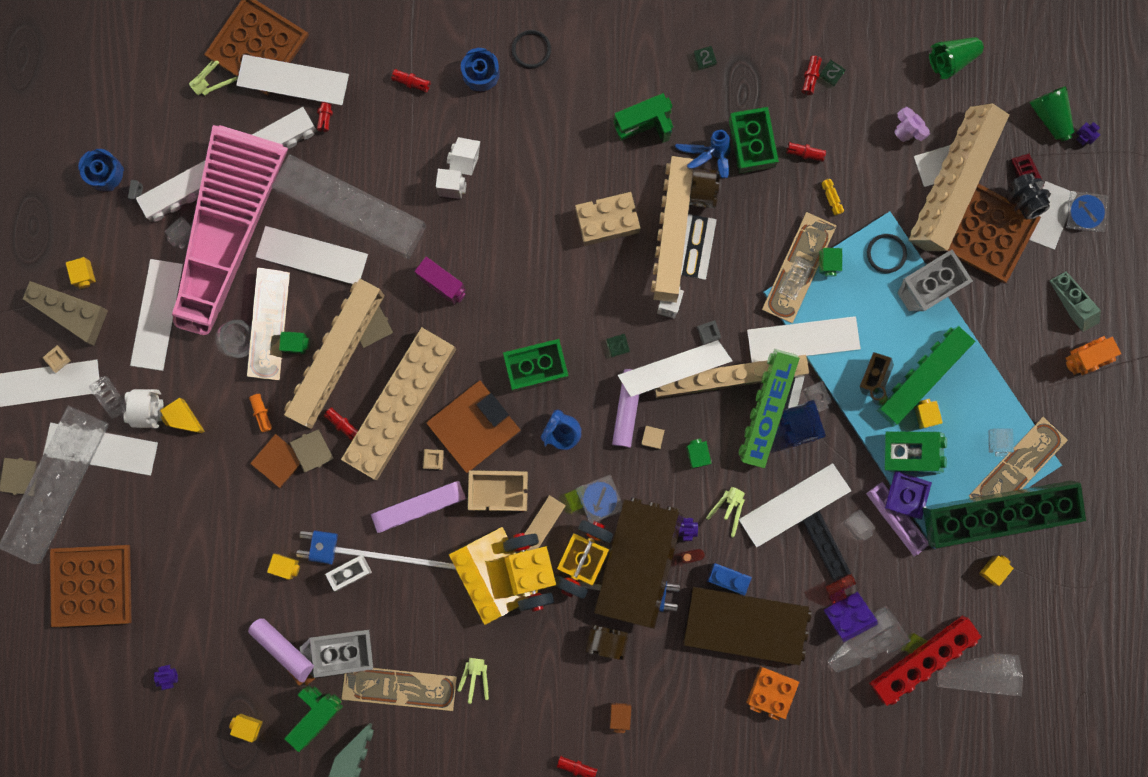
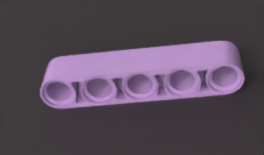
(418, 506)

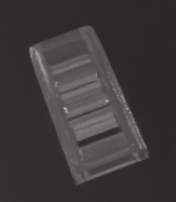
(789, 288)
(103, 401)

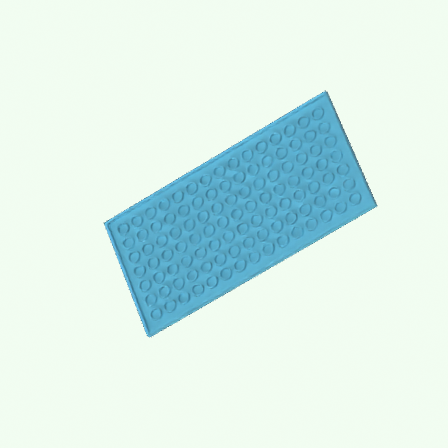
(969, 395)

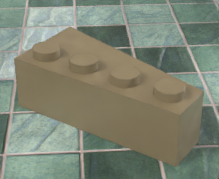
(72, 313)

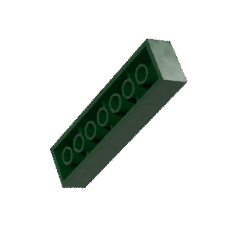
(1004, 514)

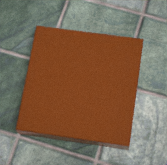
(276, 461)

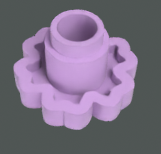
(911, 126)

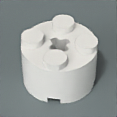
(143, 408)

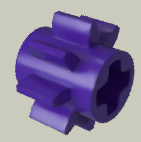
(1088, 133)
(688, 529)
(165, 677)

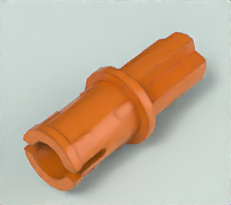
(260, 413)

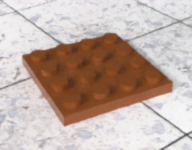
(256, 33)
(992, 234)
(90, 585)

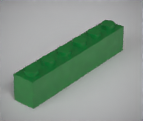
(926, 375)

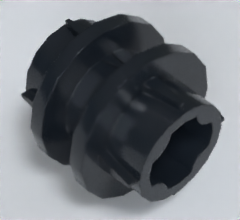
(1030, 199)

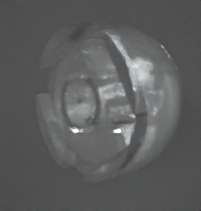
(233, 339)

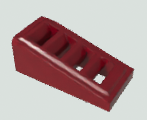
(1032, 168)

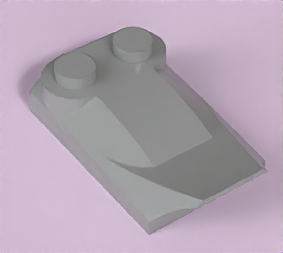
(933, 282)
(339, 653)

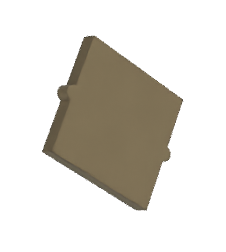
(377, 329)
(311, 451)
(16, 475)

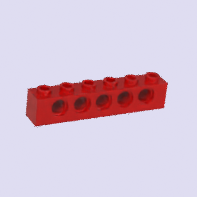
(914, 660)

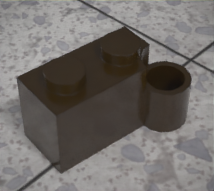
(877, 377)

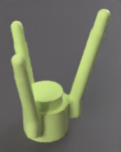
(200, 85)
(734, 498)
(474, 667)

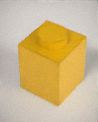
(80, 272)
(928, 414)
(283, 566)
(996, 570)
(245, 727)

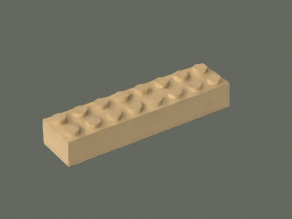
(958, 177)
(334, 354)
(399, 404)

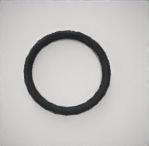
(531, 65)
(885, 236)

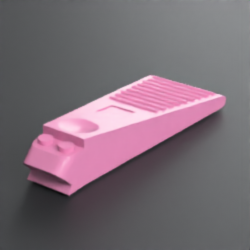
(228, 207)

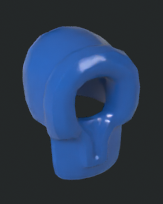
(562, 431)

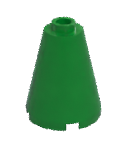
(954, 55)
(1055, 113)

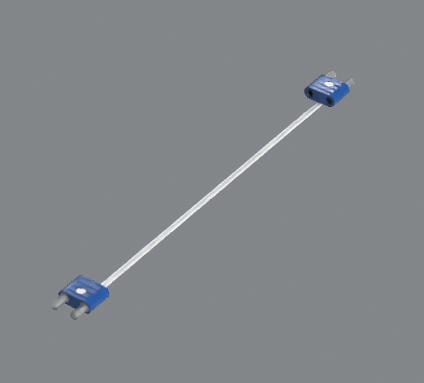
(324, 548)

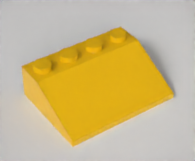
(486, 575)

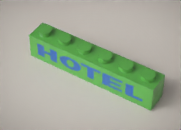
(769, 408)

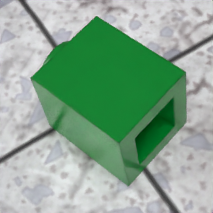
(830, 261)
(293, 343)
(698, 454)

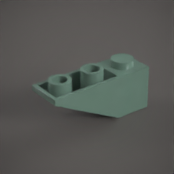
(1076, 301)
(348, 760)

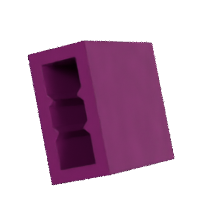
(440, 281)

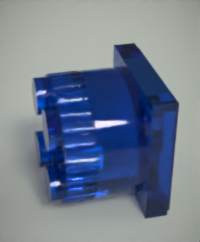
(802, 424)

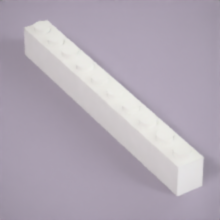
(186, 186)

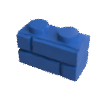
(729, 579)

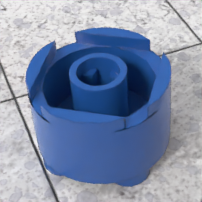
(490, 71)
(111, 171)

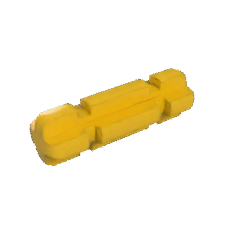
(832, 197)

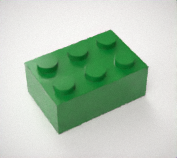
(753, 140)
(535, 365)

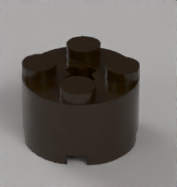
(704, 188)
(607, 643)

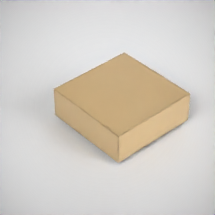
(56, 359)
(652, 437)
(433, 459)

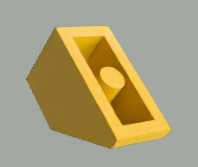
(180, 416)

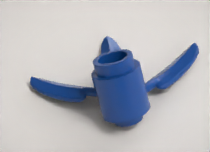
(719, 148)

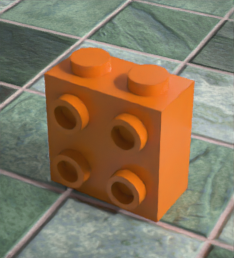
(1092, 355)
(772, 693)

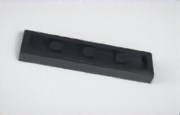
(826, 546)

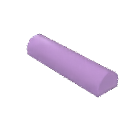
(625, 418)
(900, 523)
(281, 649)

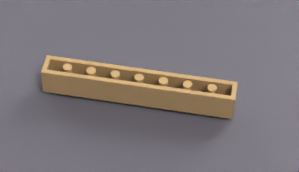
(673, 230)
(724, 378)

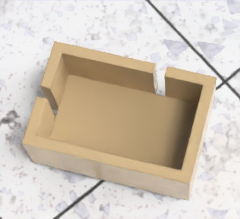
(607, 219)
(497, 490)

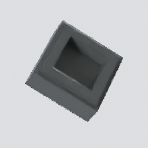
(135, 190)
(709, 332)

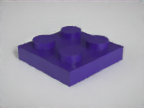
(908, 495)
(850, 617)

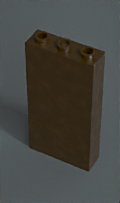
(639, 562)
(746, 626)

